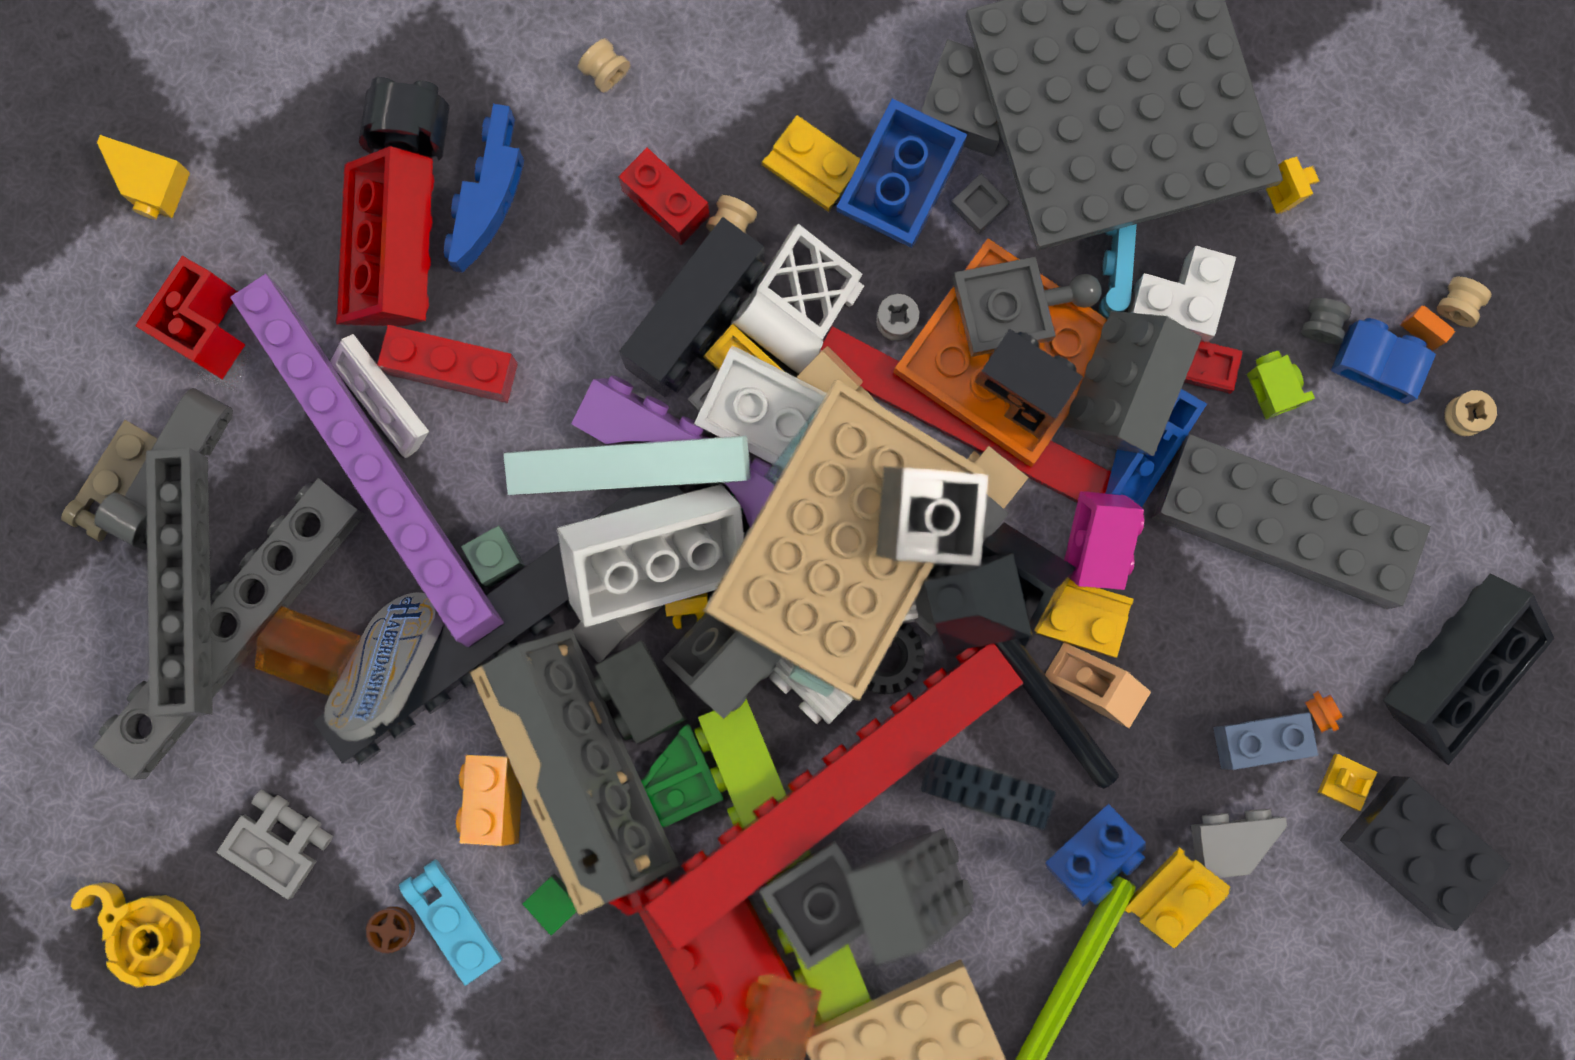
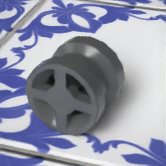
(1326, 320)

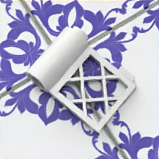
(779, 325)

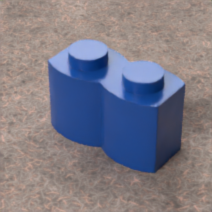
(1383, 360)

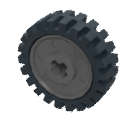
(988, 791)

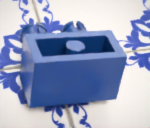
(1097, 856)

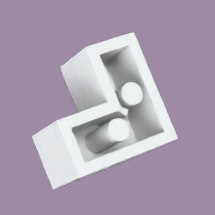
(1196, 297)

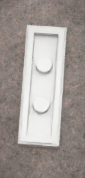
(378, 396)

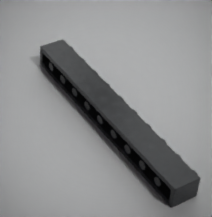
(524, 605)

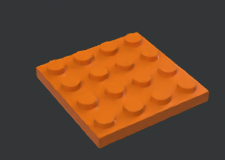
(945, 371)

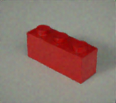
(447, 363)

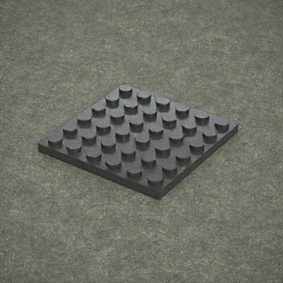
(1120, 110)

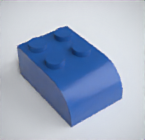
(902, 173)

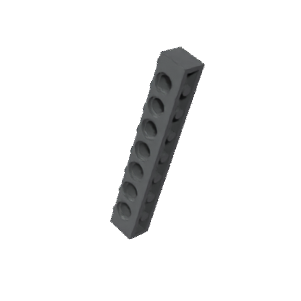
(338, 517)

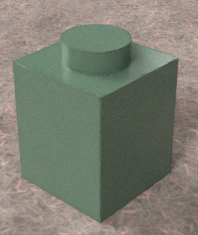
(493, 556)

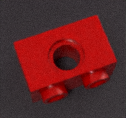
(664, 196)

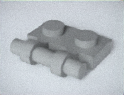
(268, 856)

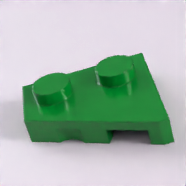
(681, 780)

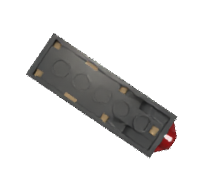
(575, 773)

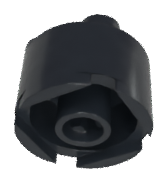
(404, 117)

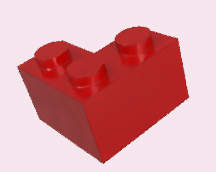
(188, 316)

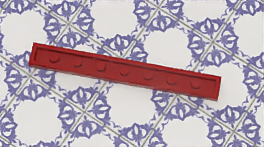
(1055, 468)

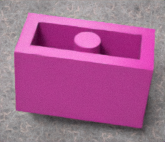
(1104, 539)

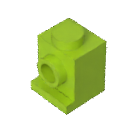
(1278, 385)

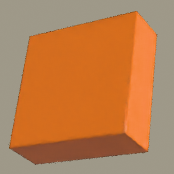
(1428, 327)

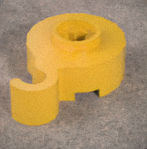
(125, 931)

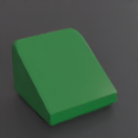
(551, 904)

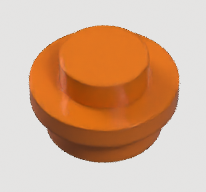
(1324, 712)

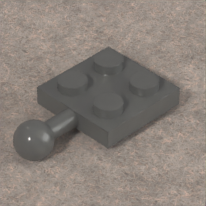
(1014, 299)

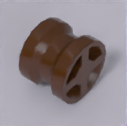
(382, 929)

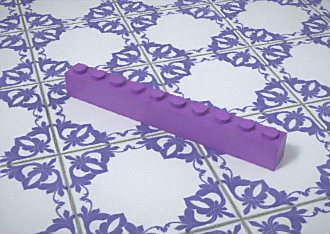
(367, 462)

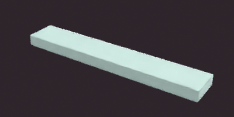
(628, 465)

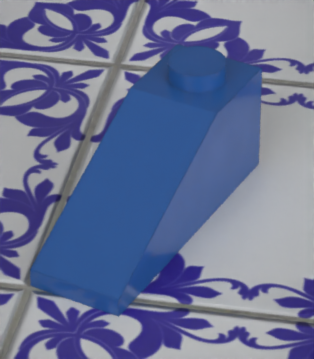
(1138, 473)

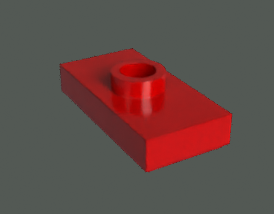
(1214, 367)

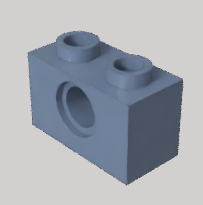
(1265, 741)

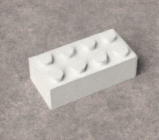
(650, 554)

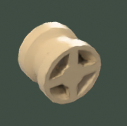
(603, 65)
(734, 211)
(1464, 301)
(1462, 420)

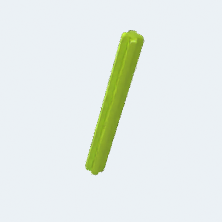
(1077, 971)

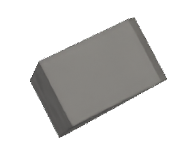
(605, 637)

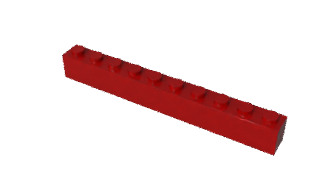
(830, 796)

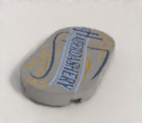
(383, 667)

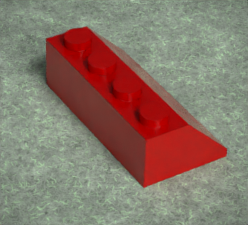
(385, 239)
(719, 970)

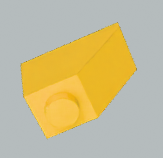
(145, 178)

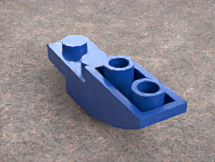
(483, 205)

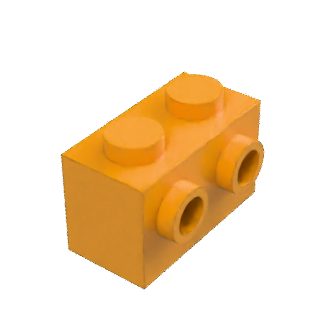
(489, 802)

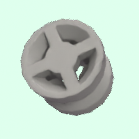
(893, 324)

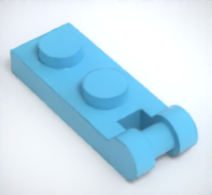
(1119, 266)
(451, 923)

